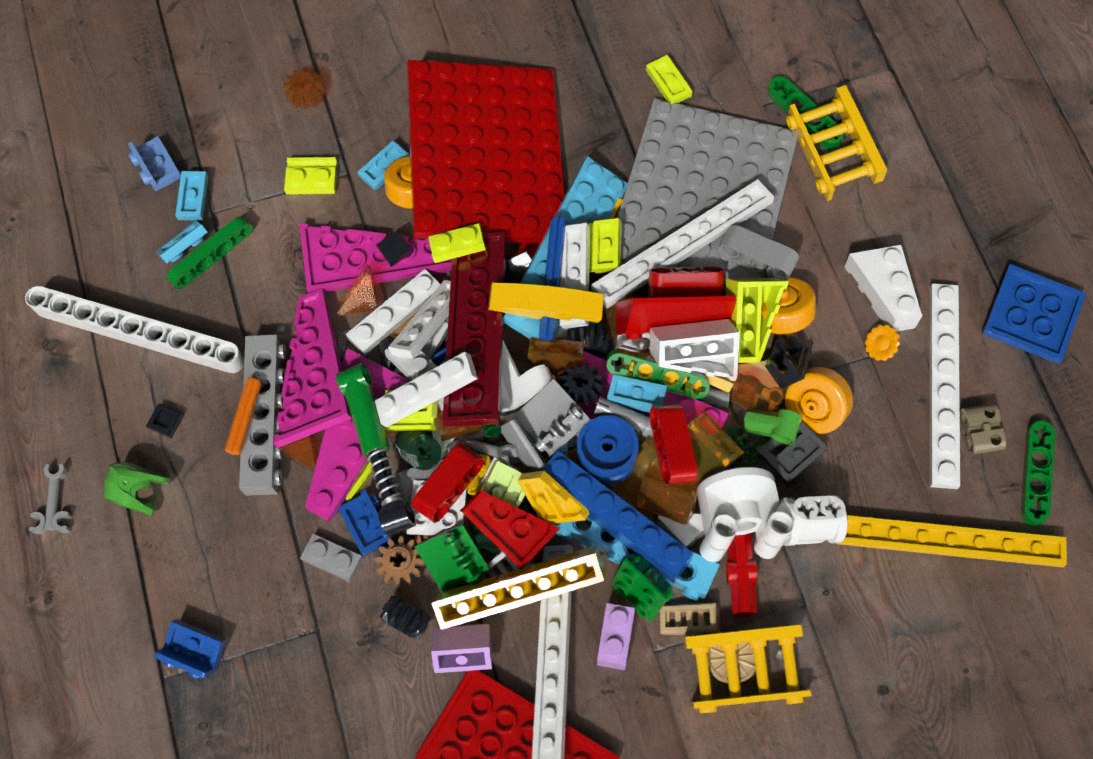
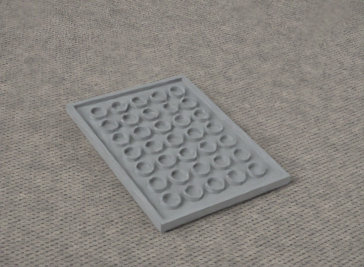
(692, 164)

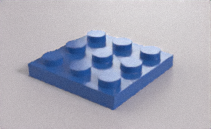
(1034, 314)

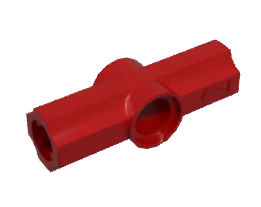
(742, 576)

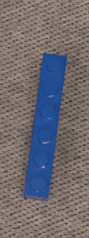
(620, 518)

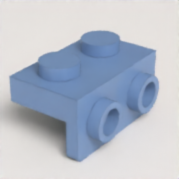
(155, 163)

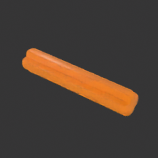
(243, 416)

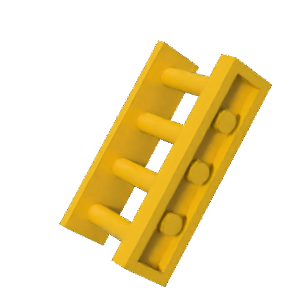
(852, 124)
(757, 641)

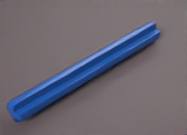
(553, 270)

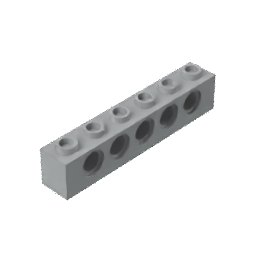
(264, 481)

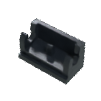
(786, 362)

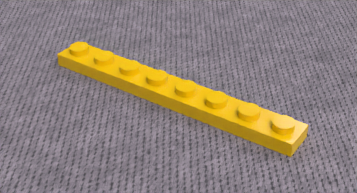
(956, 541)

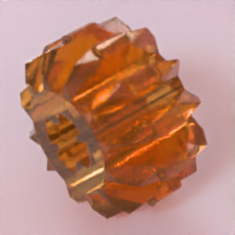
(304, 88)

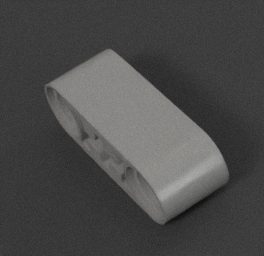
(758, 253)

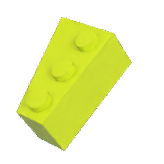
(746, 315)

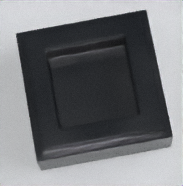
(394, 248)
(165, 421)

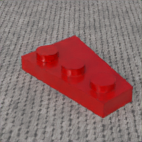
(508, 527)

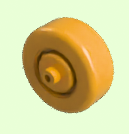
(398, 182)
(796, 308)
(820, 399)

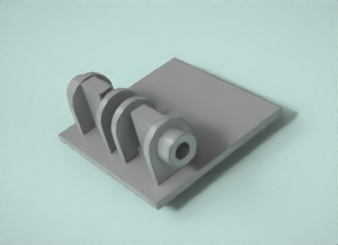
(552, 418)

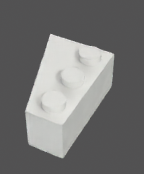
(887, 284)
(697, 347)

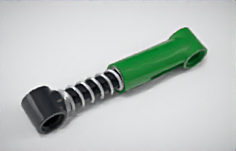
(356, 387)

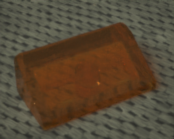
(666, 499)

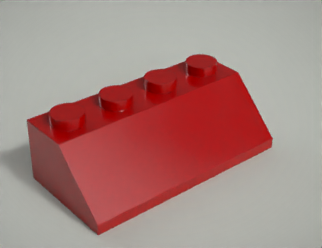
(640, 314)

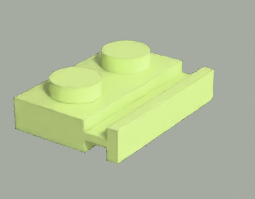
(503, 484)

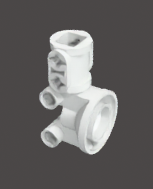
(748, 502)

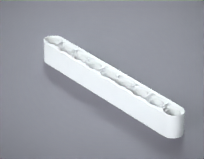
(124, 323)

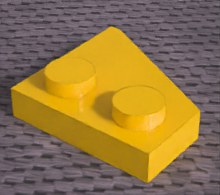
(550, 499)

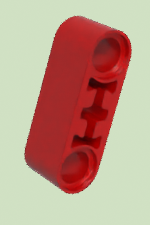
(686, 281)
(673, 444)
(447, 483)

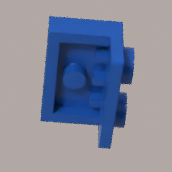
(364, 523)
(191, 649)

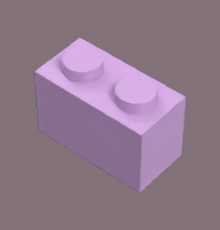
(615, 636)
(461, 648)

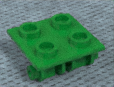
(453, 558)
(638, 590)

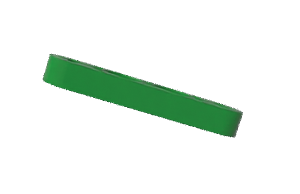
(792, 94)
(209, 252)
(657, 373)
(1033, 471)

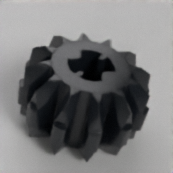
(594, 336)
(591, 387)
(405, 617)

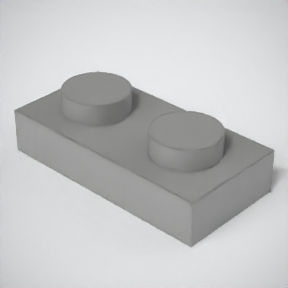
(331, 558)

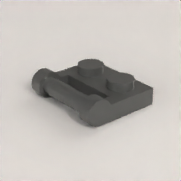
(795, 457)

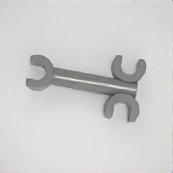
(476, 442)
(52, 518)

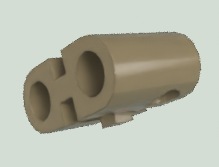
(983, 429)

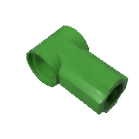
(779, 426)

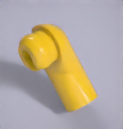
(475, 485)

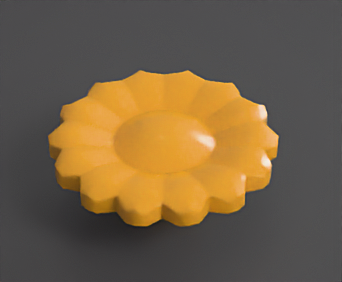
(882, 342)

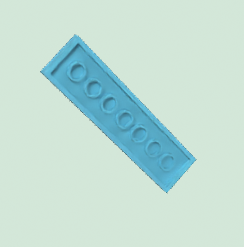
(587, 200)

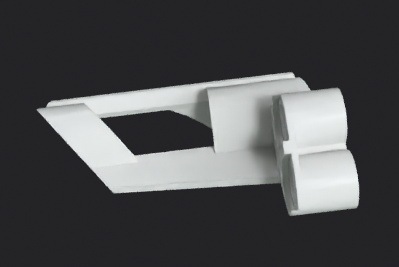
(517, 389)

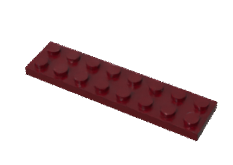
(476, 332)

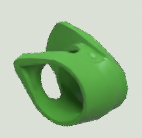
(125, 480)

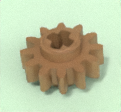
(393, 555)

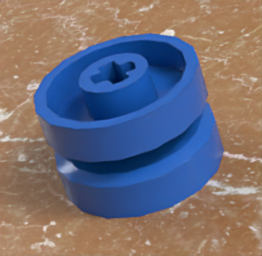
(621, 445)

